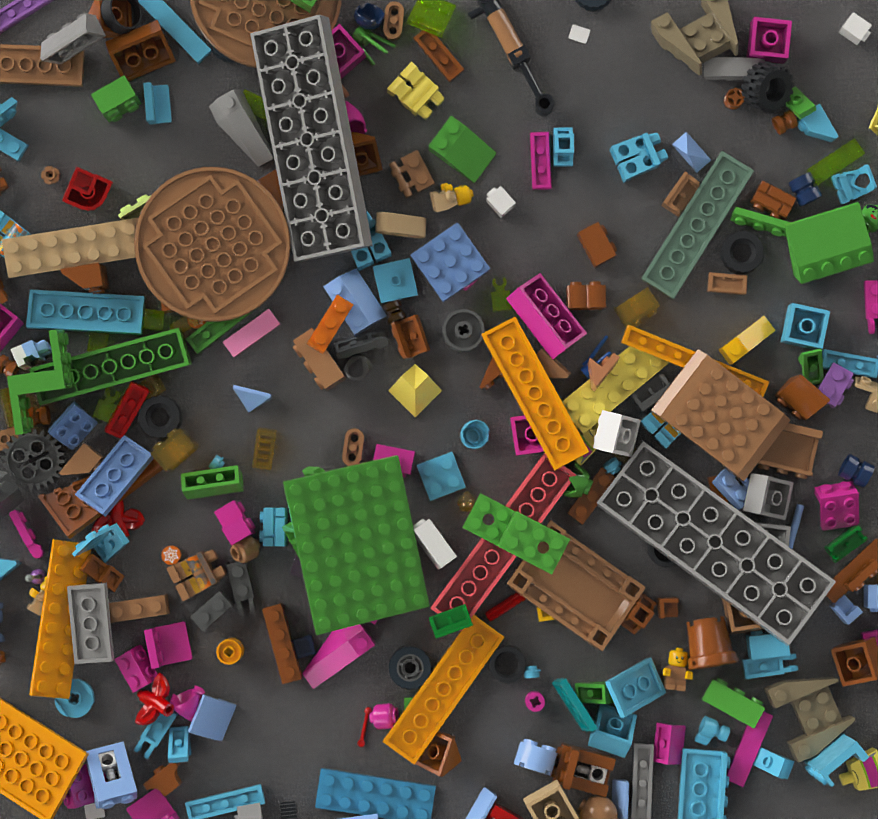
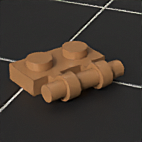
(417, 172)

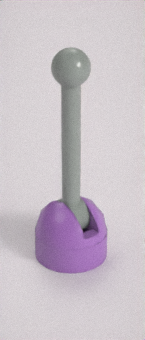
(35, 576)

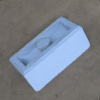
(620, 797)
(482, 804)

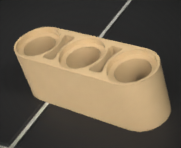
(400, 225)

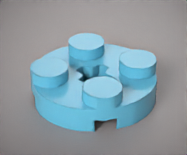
(86, 700)

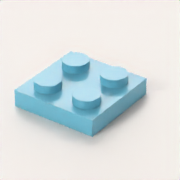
(441, 476)

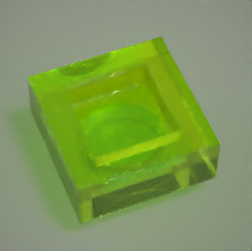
(153, 320)

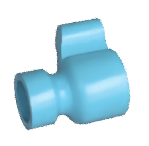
(710, 728)

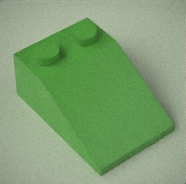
(462, 149)

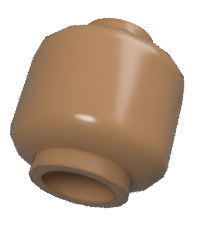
(245, 550)

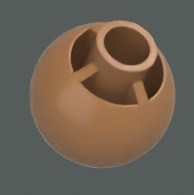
(598, 808)

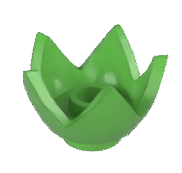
(580, 482)

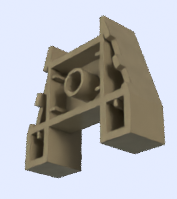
(699, 39)
(814, 711)

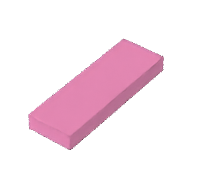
(251, 333)

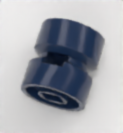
(805, 189)
(855, 470)

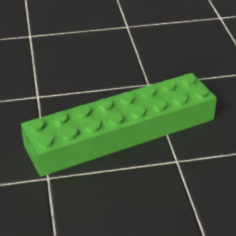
(120, 364)

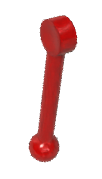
(361, 742)

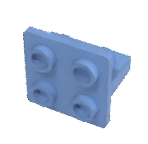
(72, 426)

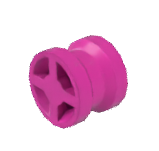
(531, 699)

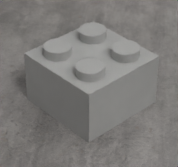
(768, 496)

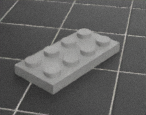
(90, 623)

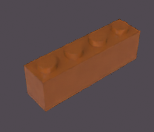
(282, 643)

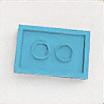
(635, 687)

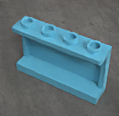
(832, 757)

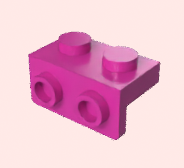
(136, 668)

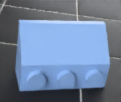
(365, 309)

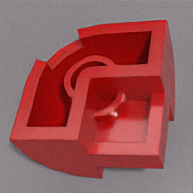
(86, 190)

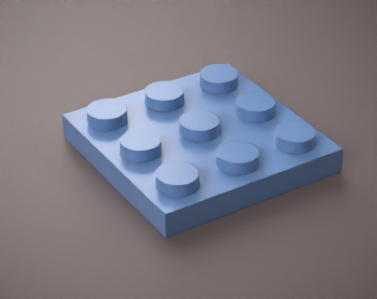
(450, 262)

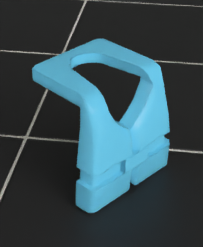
(845, 184)

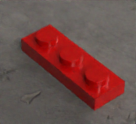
(126, 410)

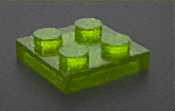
(432, 16)

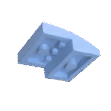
(212, 718)

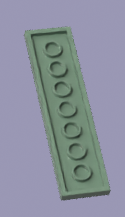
(697, 225)

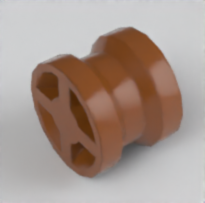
(736, 95)

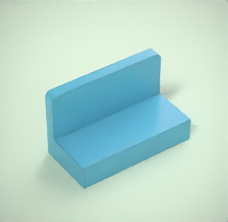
(157, 103)

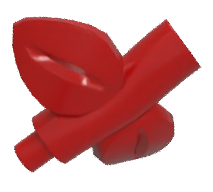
(128, 520)
(154, 701)

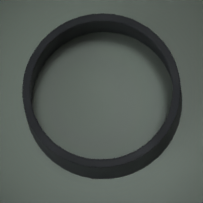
(112, 23)

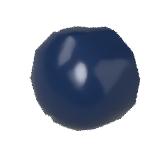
(369, 16)

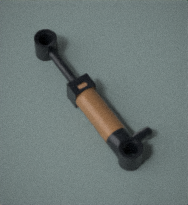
(516, 52)

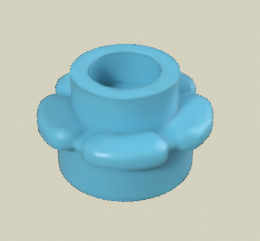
(217, 462)
(612, 466)
(531, 672)

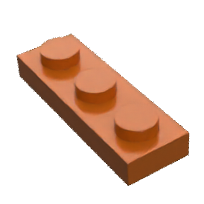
(330, 324)

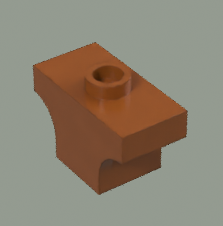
(639, 614)
(165, 779)

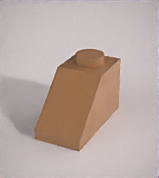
(552, 366)
(83, 461)

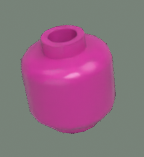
(384, 716)

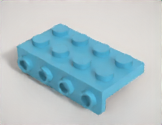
(703, 784)

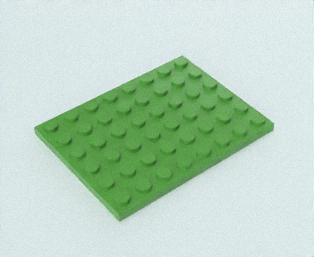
(356, 544)

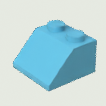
(613, 733)

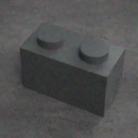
(212, 610)

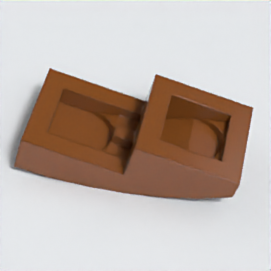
(101, 572)

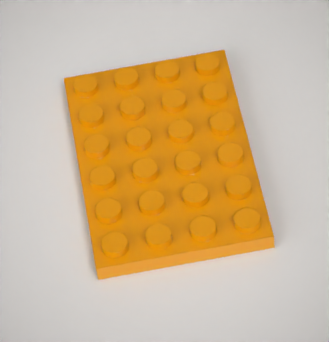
(35, 763)

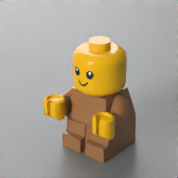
(675, 672)

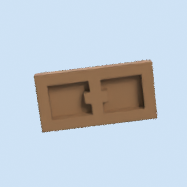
(681, 194)

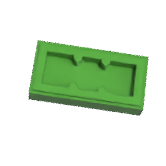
(800, 104)

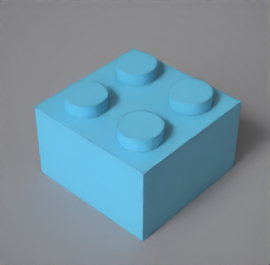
(805, 326)

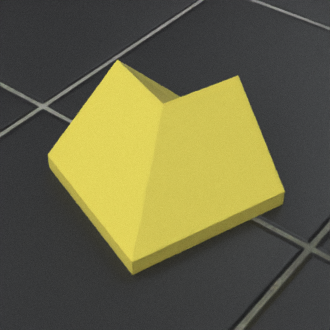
(415, 390)

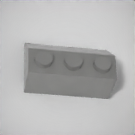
(71, 39)

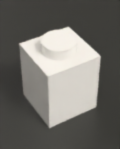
(855, 29)
(500, 201)

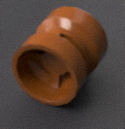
(784, 122)
(7, 366)
(40, 415)

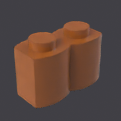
(586, 296)

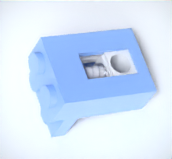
(115, 791)

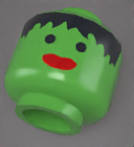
(870, 215)

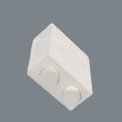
(433, 543)

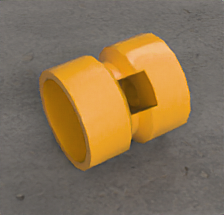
(230, 651)

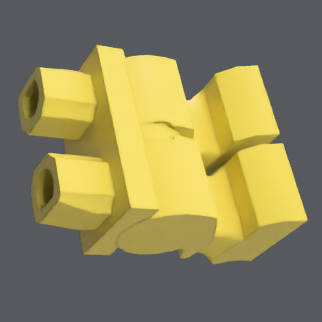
(422, 93)

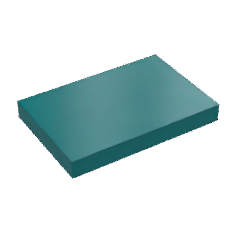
(574, 705)

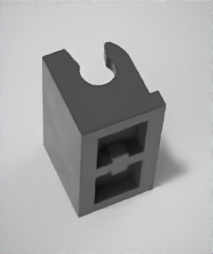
(650, 392)

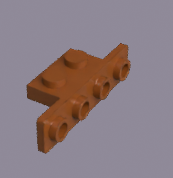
(855, 572)

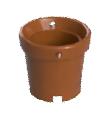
(709, 644)

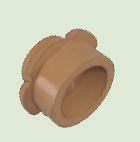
(55, 175)

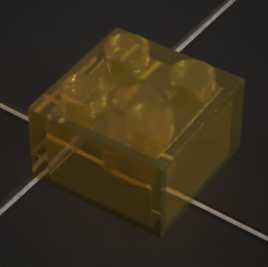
(174, 450)

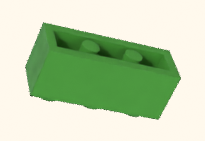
(212, 482)
(733, 702)

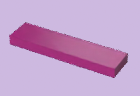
(747, 750)

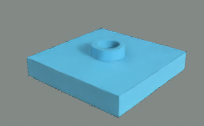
(395, 280)

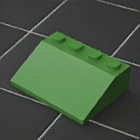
(828, 243)

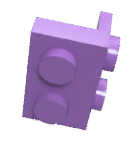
(835, 383)

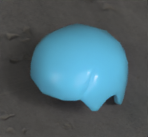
(474, 434)

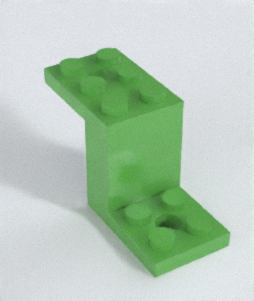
(40, 381)
(516, 533)

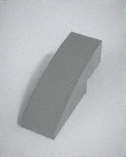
(728, 67)

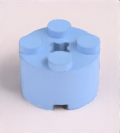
(536, 758)

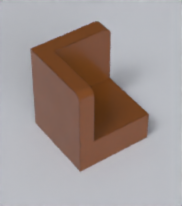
(667, 607)

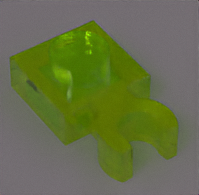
(499, 297)
(106, 408)

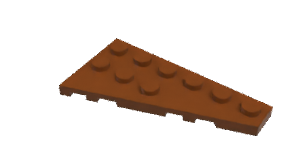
(73, 513)

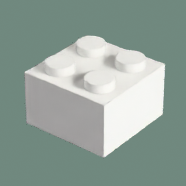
(616, 433)

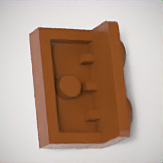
(410, 337)

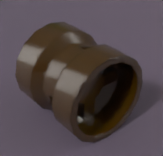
(392, 307)

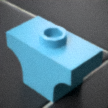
(563, 146)
(773, 763)

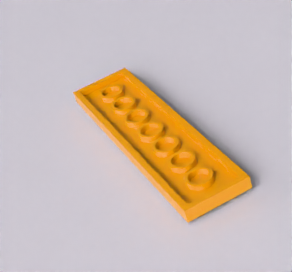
(535, 393)
(54, 648)
(443, 690)

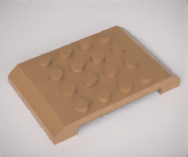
(721, 414)
(581, 593)

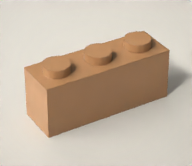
(139, 608)

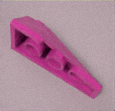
(337, 652)

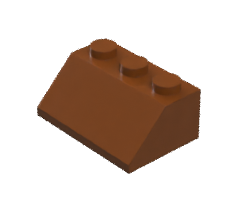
(140, 51)

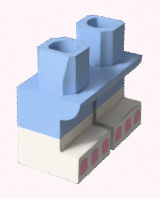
(30, 351)

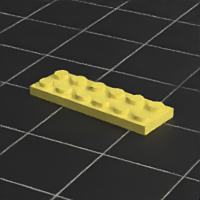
(628, 375)

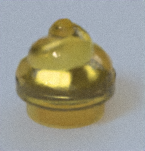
(466, 502)

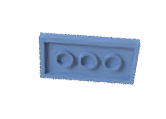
(114, 475)

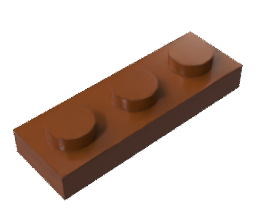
(439, 55)
(587, 503)

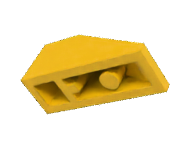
(746, 340)

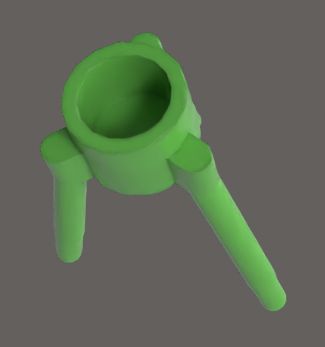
(364, 37)

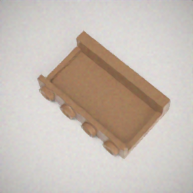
(793, 451)

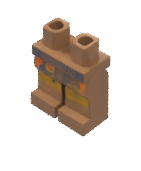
(202, 571)

